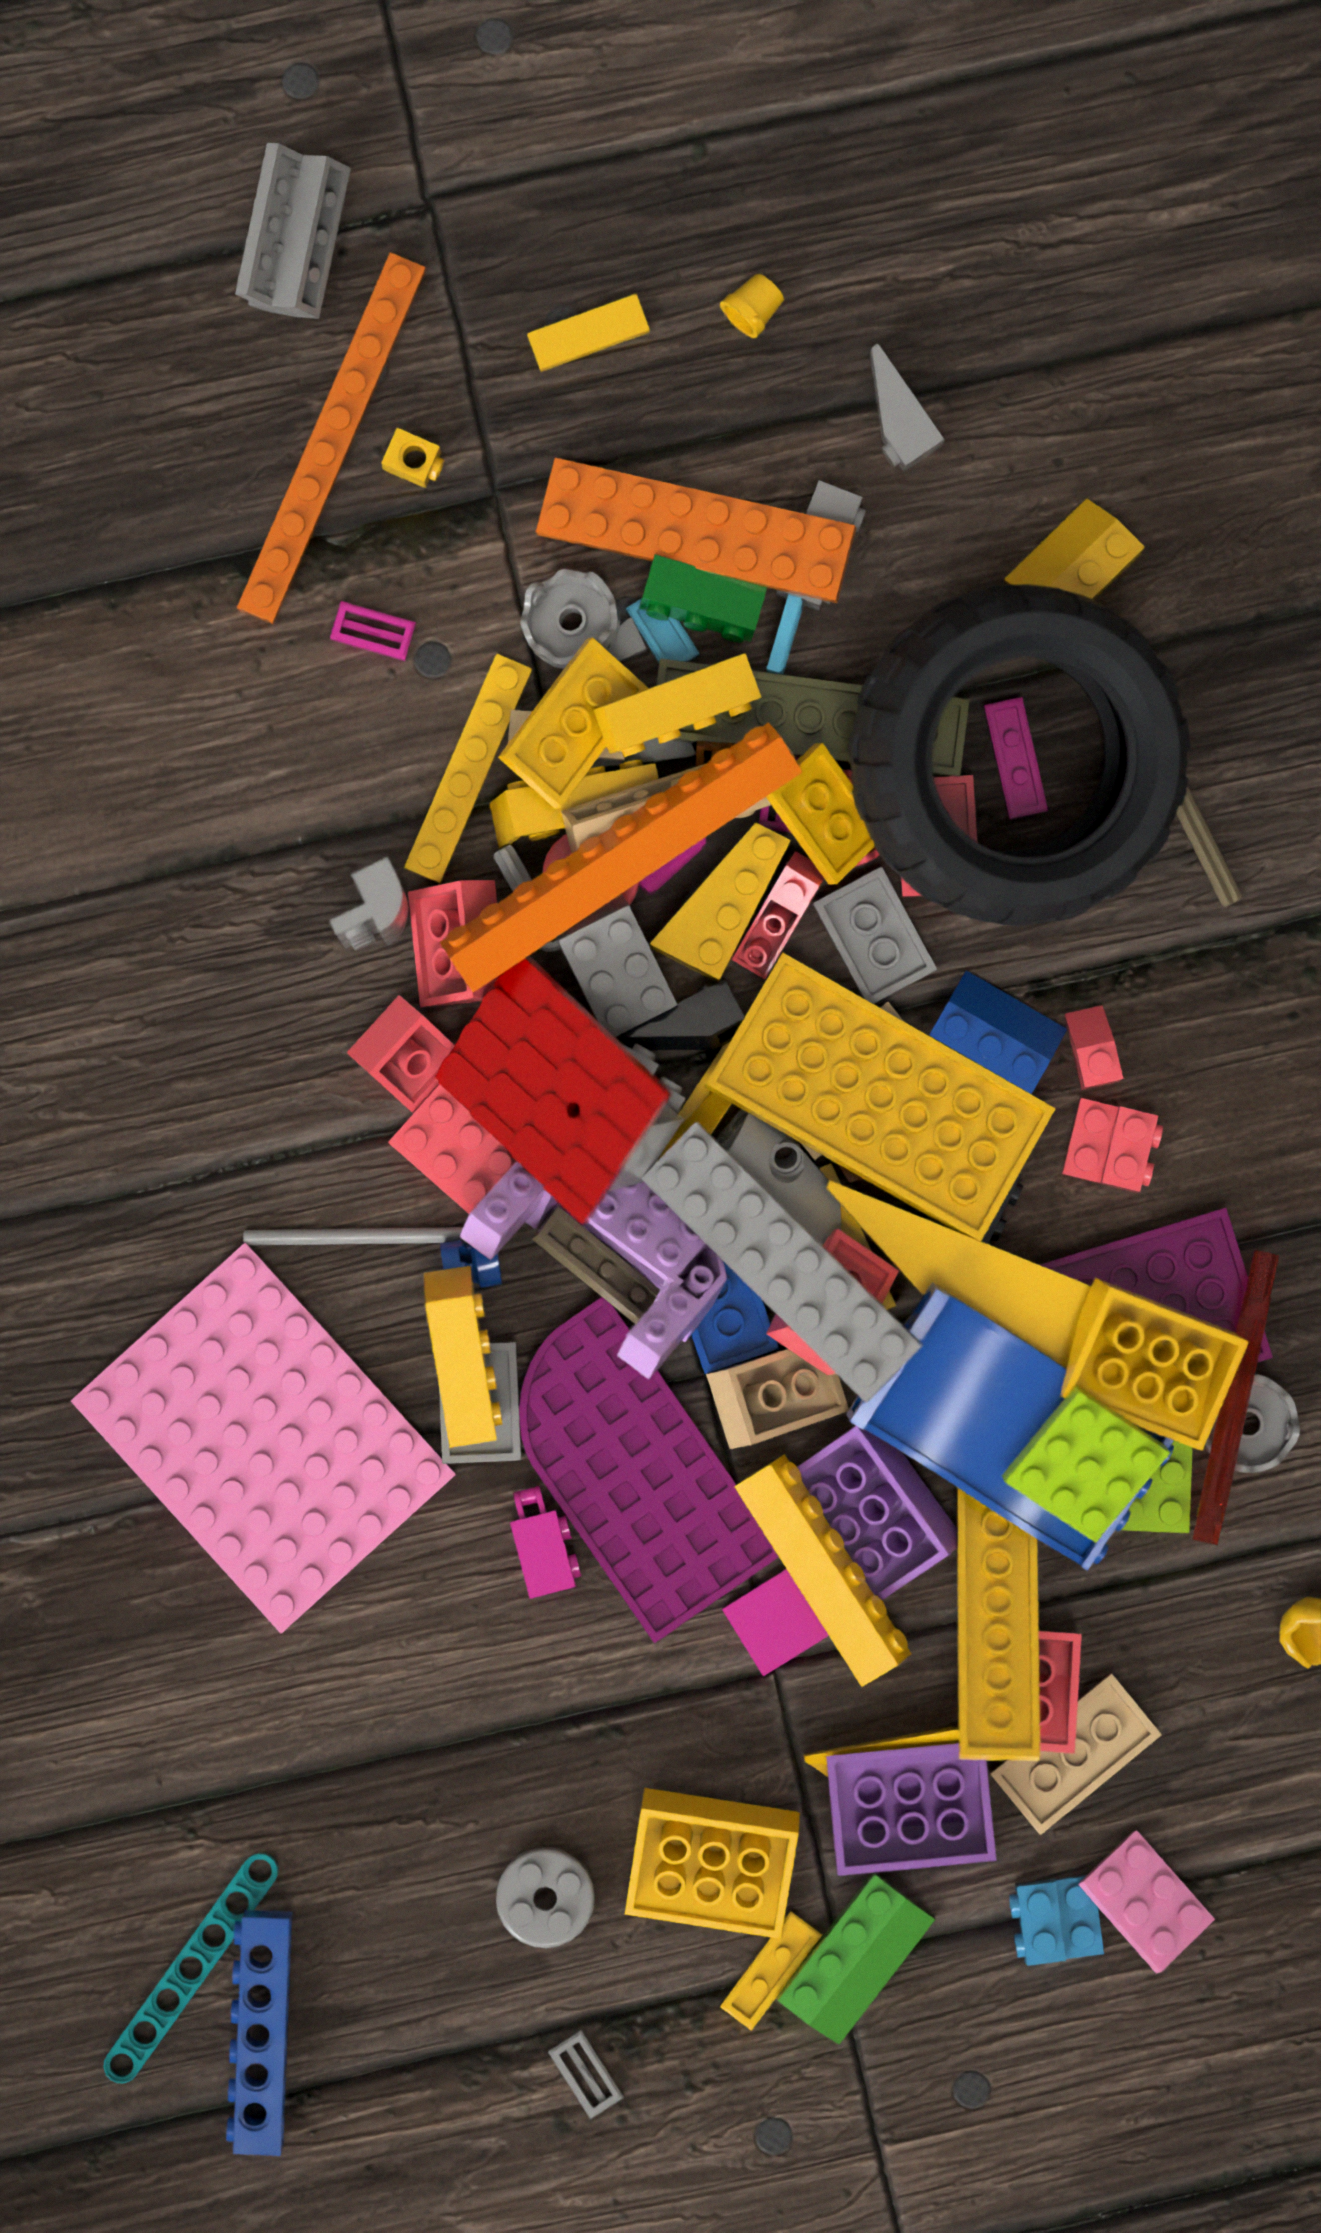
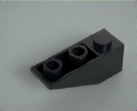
(696, 1023)

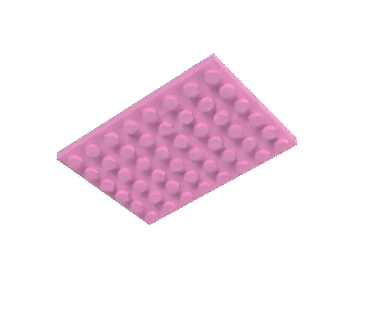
(263, 1437)

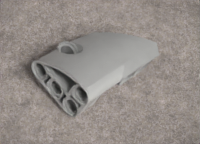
(791, 1181)

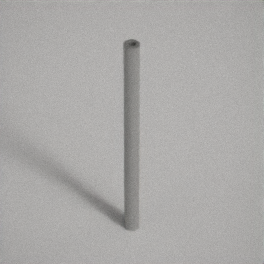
(351, 1236)

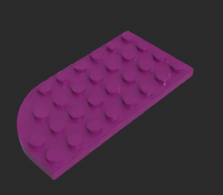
(635, 1475)

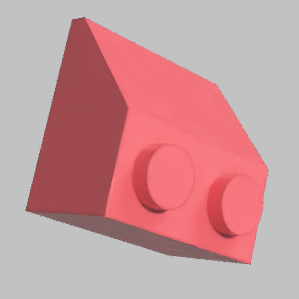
(403, 1053)

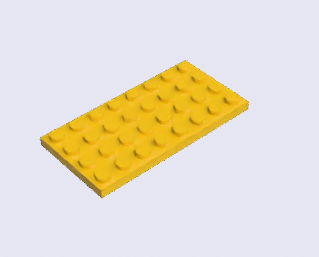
(880, 1098)

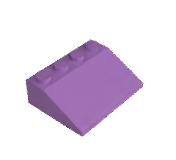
(879, 1509)
(909, 1809)

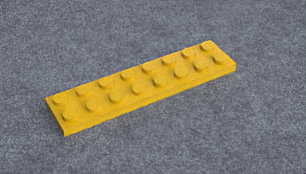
(996, 1636)

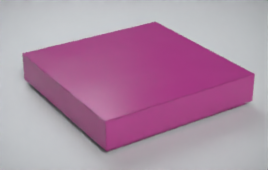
(775, 1622)

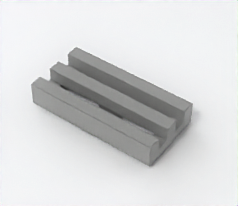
(567, 2045)

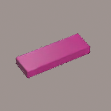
(1015, 758)

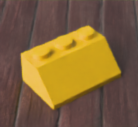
(1080, 553)

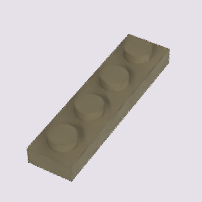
(596, 1265)

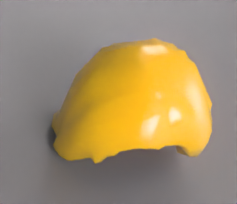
(1302, 1631)

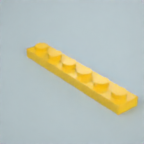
(468, 769)

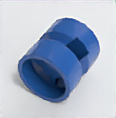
(484, 1271)

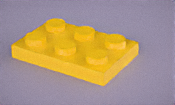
(823, 814)

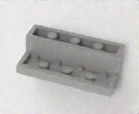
(292, 232)
(383, 912)

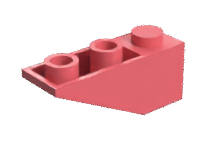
(779, 915)

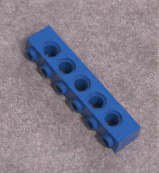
(266, 2134)

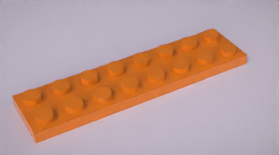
(696, 528)

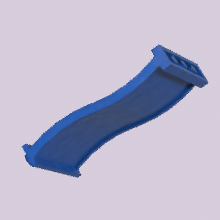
(971, 1410)

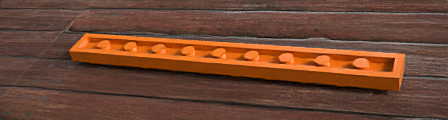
(331, 438)

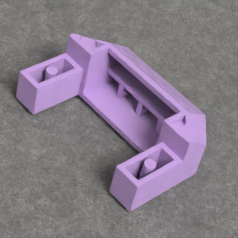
(641, 1232)

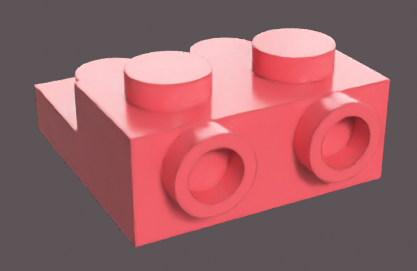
(1112, 1145)

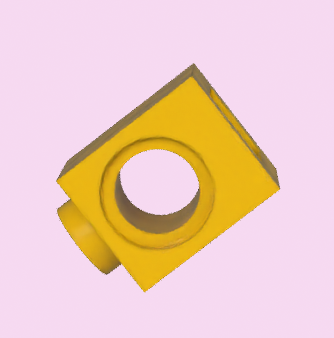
(404, 443)

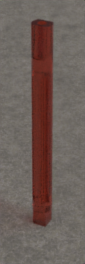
(1235, 1405)

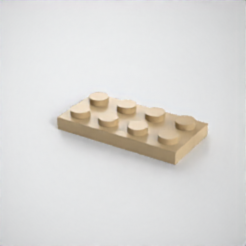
(1108, 1736)

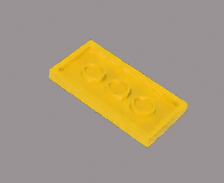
(562, 732)

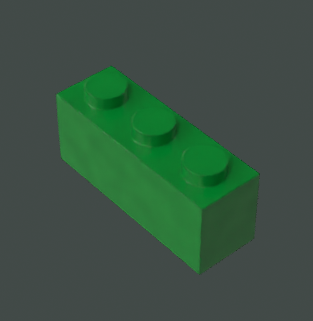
(702, 599)

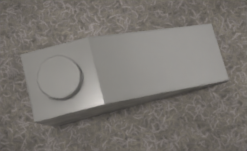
(903, 422)

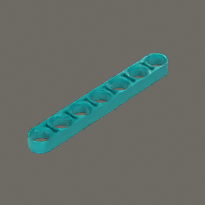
(184, 1986)

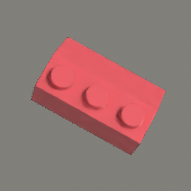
(433, 915)

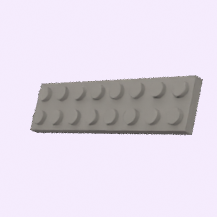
(782, 1262)

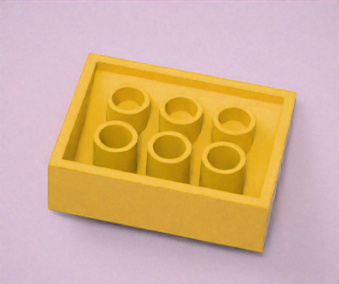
(1152, 1363)
(712, 1863)

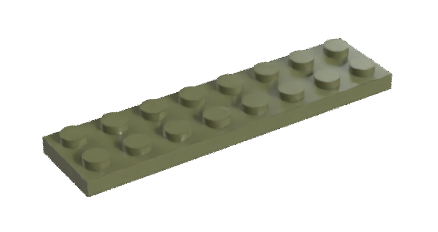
(814, 712)

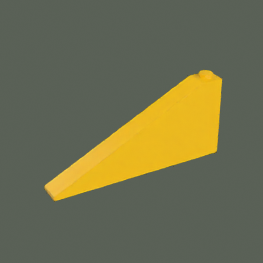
(1006, 1288)

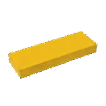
(588, 332)
(770, 1971)

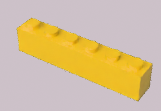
(823, 1570)

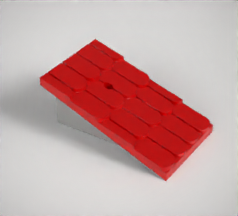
(558, 1090)

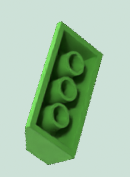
(855, 1958)

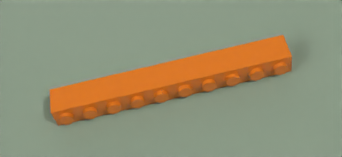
(620, 856)

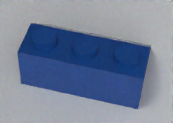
(998, 1032)

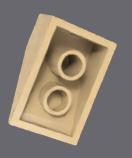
(773, 1397)

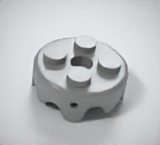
(565, 594)
(1276, 1430)
(539, 1869)

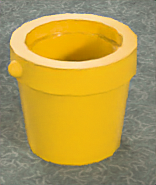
(752, 305)

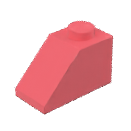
(1093, 1047)

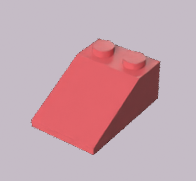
(865, 1266)
(1058, 1690)

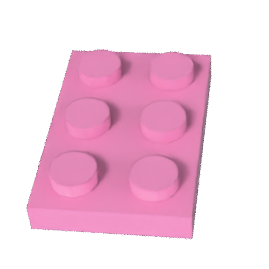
(1146, 1901)

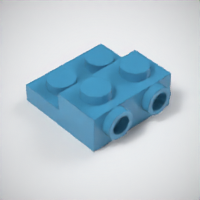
(1055, 1921)

